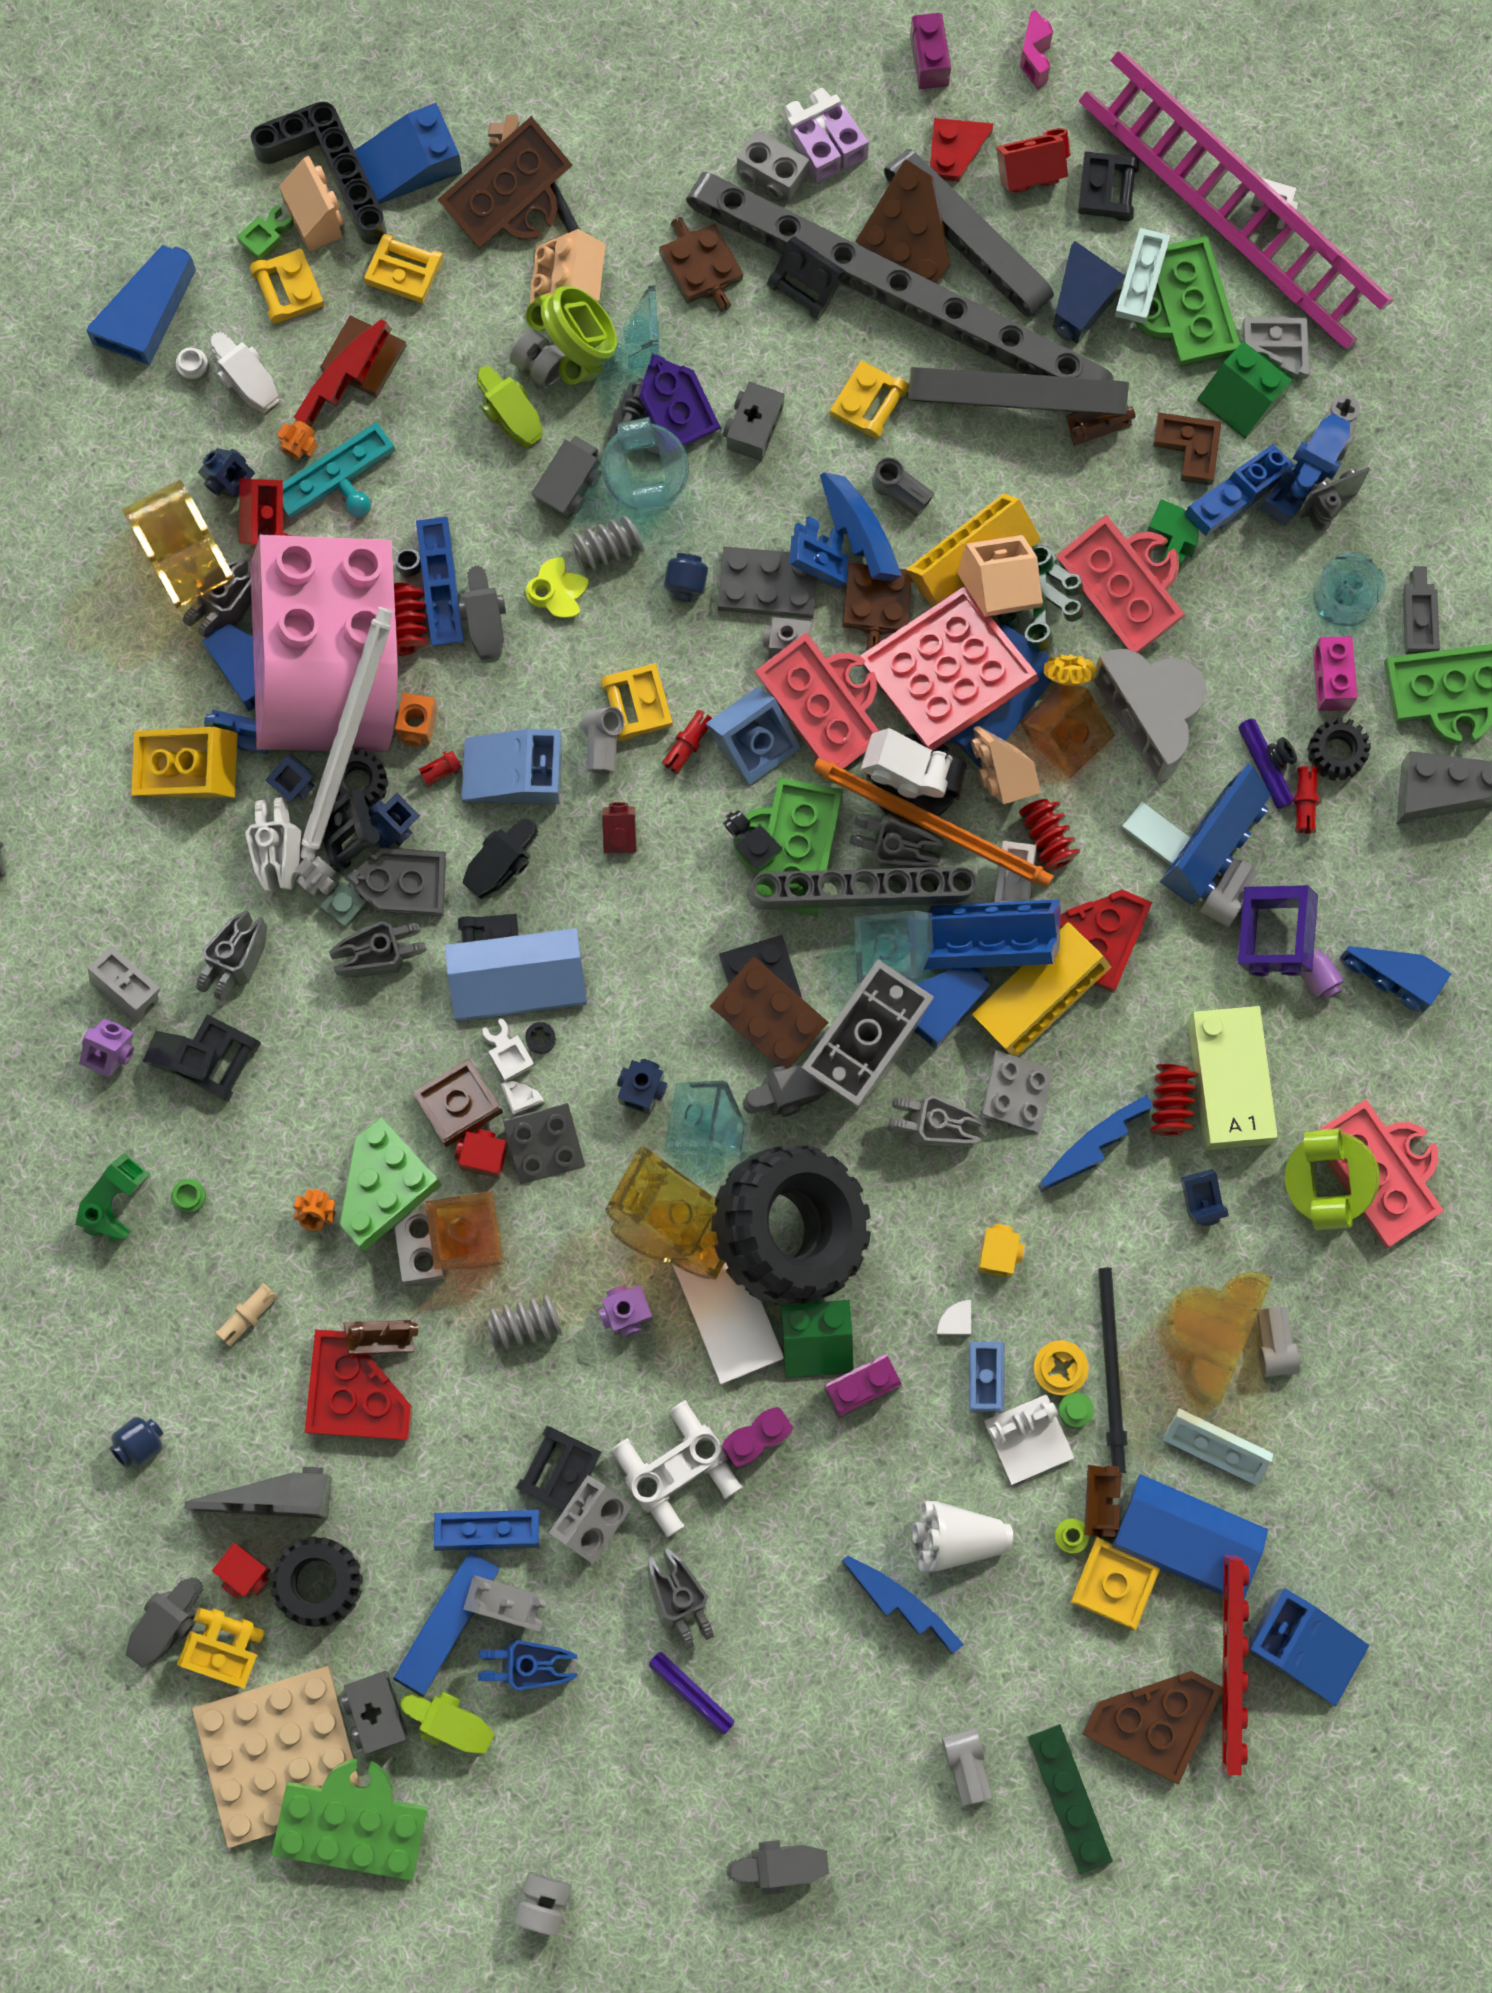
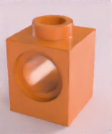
(411, 707)

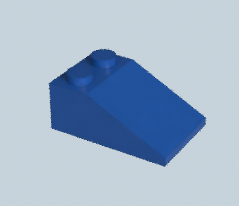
(409, 154)

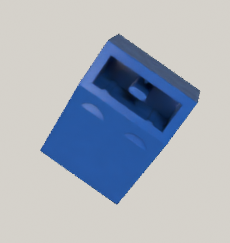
(1307, 1646)

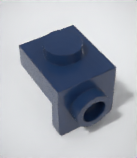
(1280, 502)
(1203, 1198)

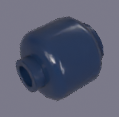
(685, 576)
(136, 1442)

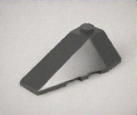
(285, 1495)

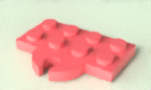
(1125, 581)
(822, 699)
(1402, 1196)

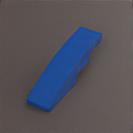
(855, 518)
(439, 581)
(1087, 1150)
(891, 1595)
(442, 1628)

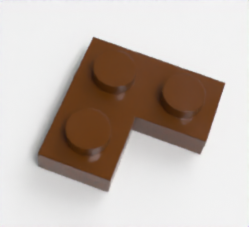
(1196, 438)

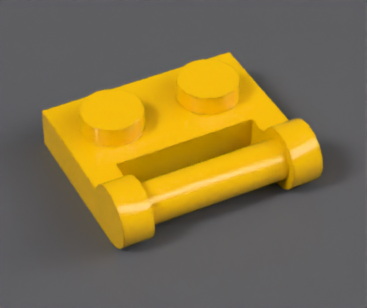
(400, 276)
(297, 283)
(860, 395)
(647, 699)

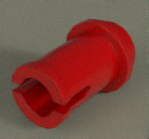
(440, 768)

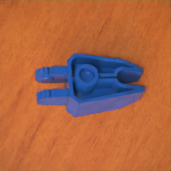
(1320, 455)
(521, 1663)

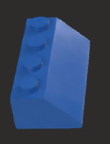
(1217, 836)

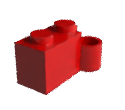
(1034, 160)
(260, 509)

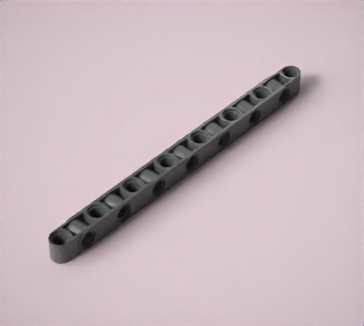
(876, 276)

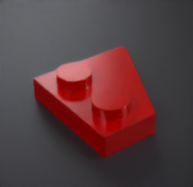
(956, 146)

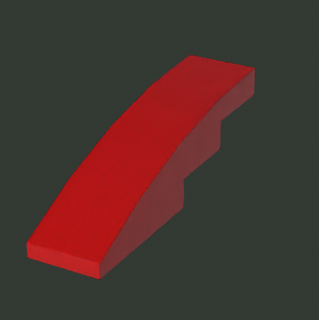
(350, 364)

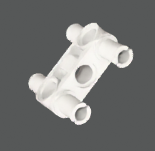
(676, 1468)

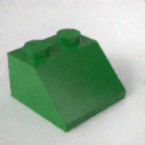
(1245, 390)
(817, 1338)

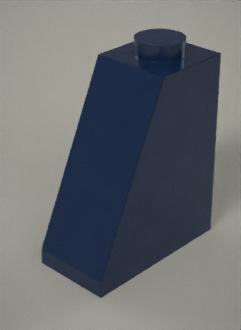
(1085, 293)

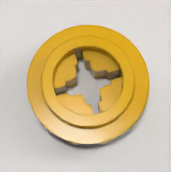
(1069, 670)
(1064, 1352)

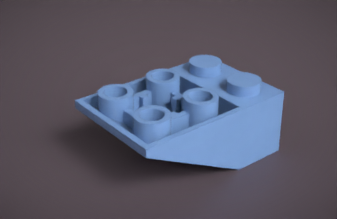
(513, 767)

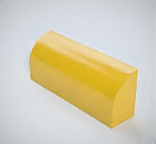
(937, 570)
(1041, 993)

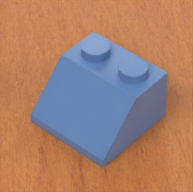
(754, 735)

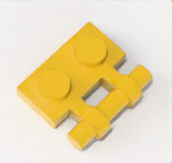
(216, 1658)

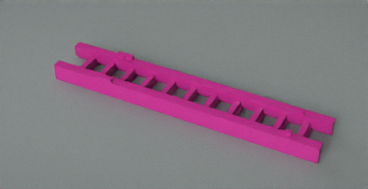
(1250, 181)

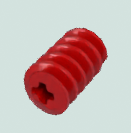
(408, 619)
(1048, 834)
(1172, 1100)

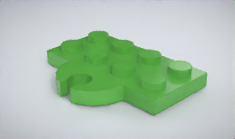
(1192, 305)
(1444, 689)
(804, 827)
(350, 1824)

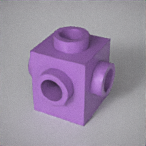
(106, 1048)
(622, 1297)

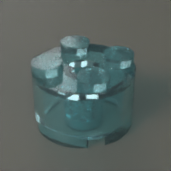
(1365, 590)

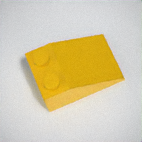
(184, 763)

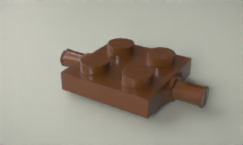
(701, 263)
(875, 604)

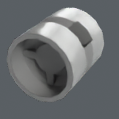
(537, 357)
(538, 1916)

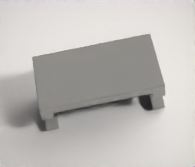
(123, 984)
(504, 1603)

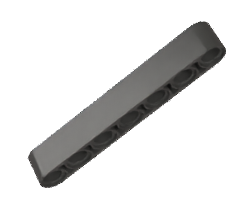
(982, 244)
(1018, 391)
(875, 879)

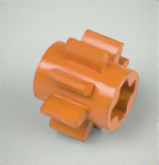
(297, 440)
(314, 1210)

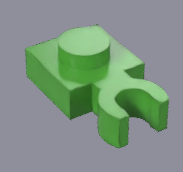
(263, 236)

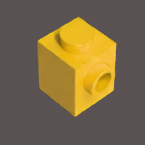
(1000, 1251)

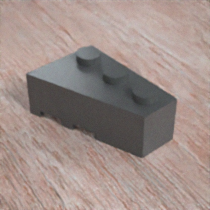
(1442, 785)

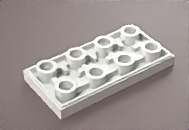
(730, 1325)

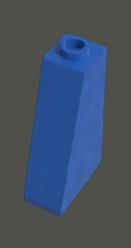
(145, 306)

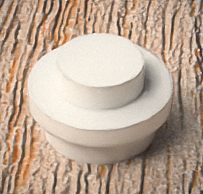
(191, 363)

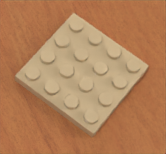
(269, 1738)

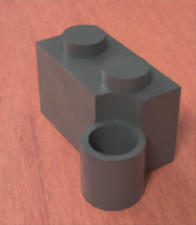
(568, 477)

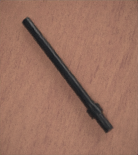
(1116, 1437)

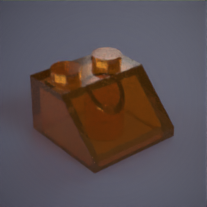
(1068, 728)
(465, 1231)

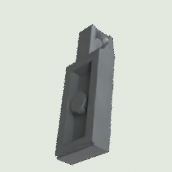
(1420, 614)

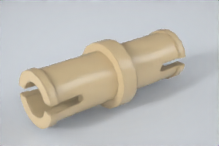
(246, 1315)

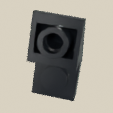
(179, 1054)

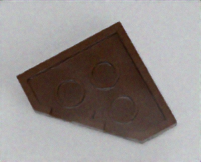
(909, 225)
(1156, 1722)

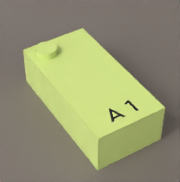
(1232, 1078)

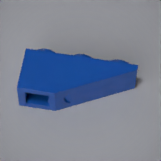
(1405, 974)

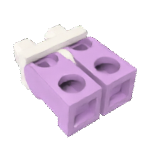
(825, 135)

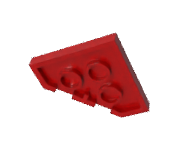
(1112, 928)
(352, 1394)

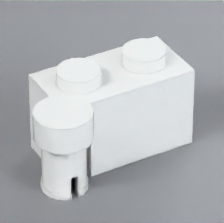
(906, 765)

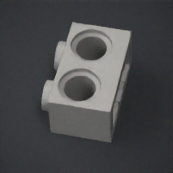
(777, 161)
(412, 1249)
(590, 1519)

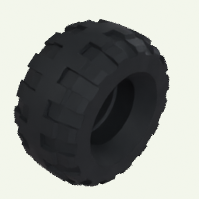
(831, 1219)

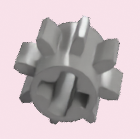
(316, 876)

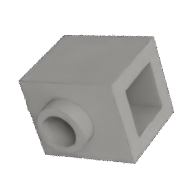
(783, 633)

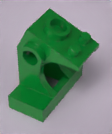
(120, 1177)

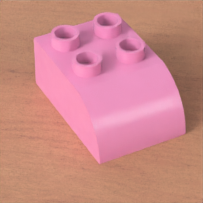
(309, 633)

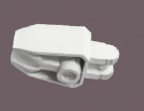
(243, 371)
(274, 846)

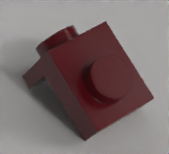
(619, 828)

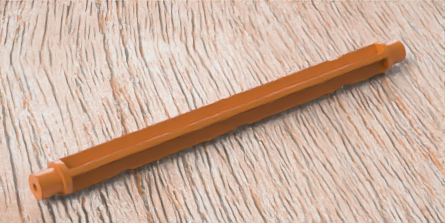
(933, 823)

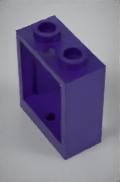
(1278, 897)

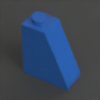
(234, 656)
(954, 997)

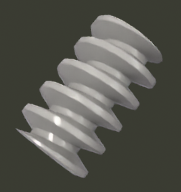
(606, 542)
(523, 1322)

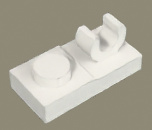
(1009, 885)

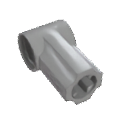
(602, 729)
(1226, 898)
(1276, 1349)
(965, 1757)

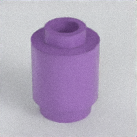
(1324, 978)

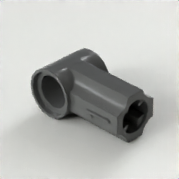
(904, 489)

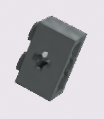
(766, 408)
(380, 1693)

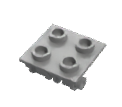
(1016, 1091)

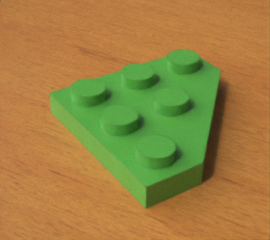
(382, 1184)

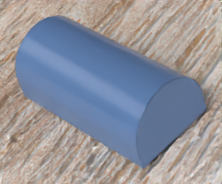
(986, 1377)

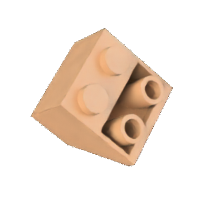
(312, 205)
(568, 261)
(1001, 575)
(1005, 768)

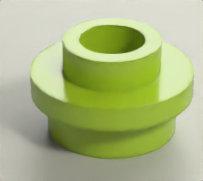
(1063, 1543)

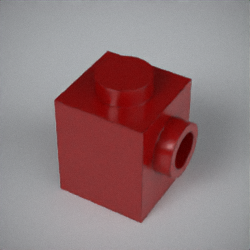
(481, 1153)
(241, 1572)

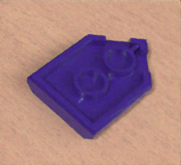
(677, 401)

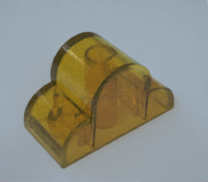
(177, 543)
(665, 1216)
(1209, 1332)

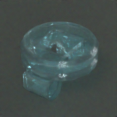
(637, 436)

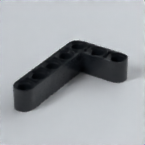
(339, 161)

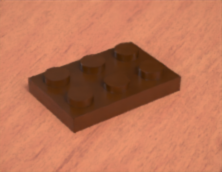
(768, 1013)

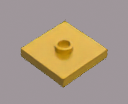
(1114, 1585)

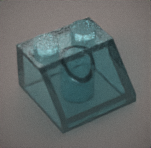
(896, 939)

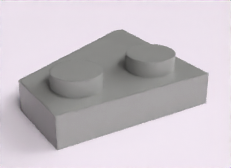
(1280, 342)

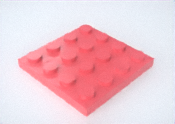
(948, 669)

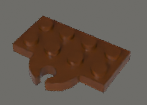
(508, 187)

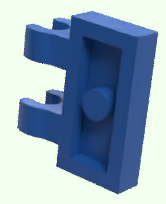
(821, 557)

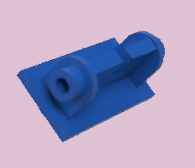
(242, 725)

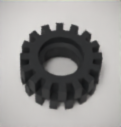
(1346, 732)
(374, 768)

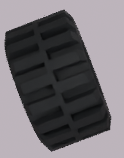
(287, 1572)

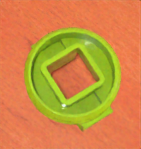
(555, 314)
(1300, 1179)

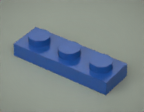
(486, 1530)

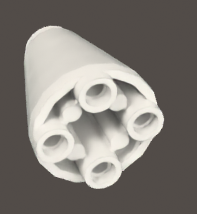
(957, 1536)

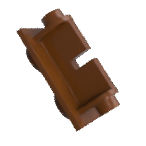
(1089, 426)
(380, 1337)
(1100, 1513)

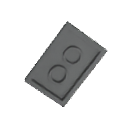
(764, 584)

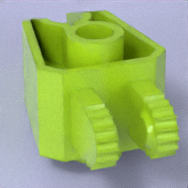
(509, 407)
(447, 1722)

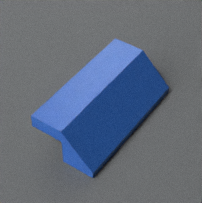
(1008, 715)
(994, 934)
(1186, 1534)

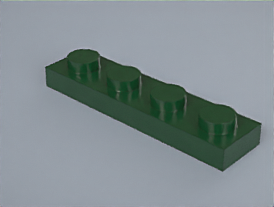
(1069, 1799)

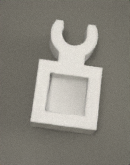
(509, 1055)

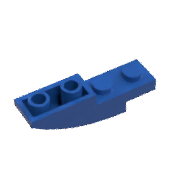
(1239, 491)

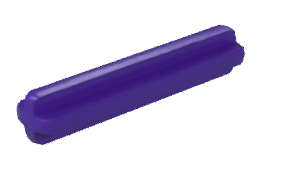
(1270, 774)
(691, 1693)

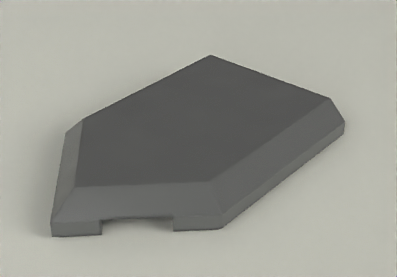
(402, 881)

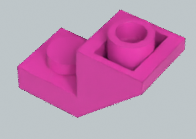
(1036, 41)

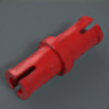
(687, 742)
(1306, 800)

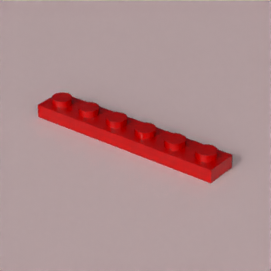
(1233, 1678)

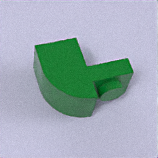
(1176, 528)

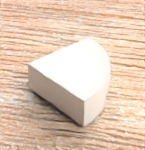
(521, 1097)
(956, 1320)

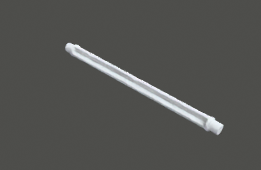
(346, 733)

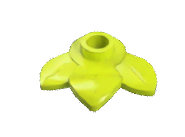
(561, 586)

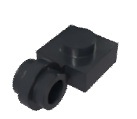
(756, 846)

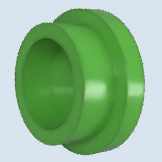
(188, 1196)
(1076, 1410)

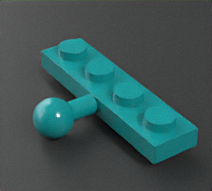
(336, 471)

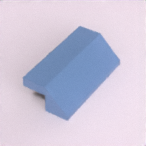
(515, 975)

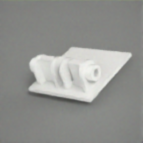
(1029, 1439)

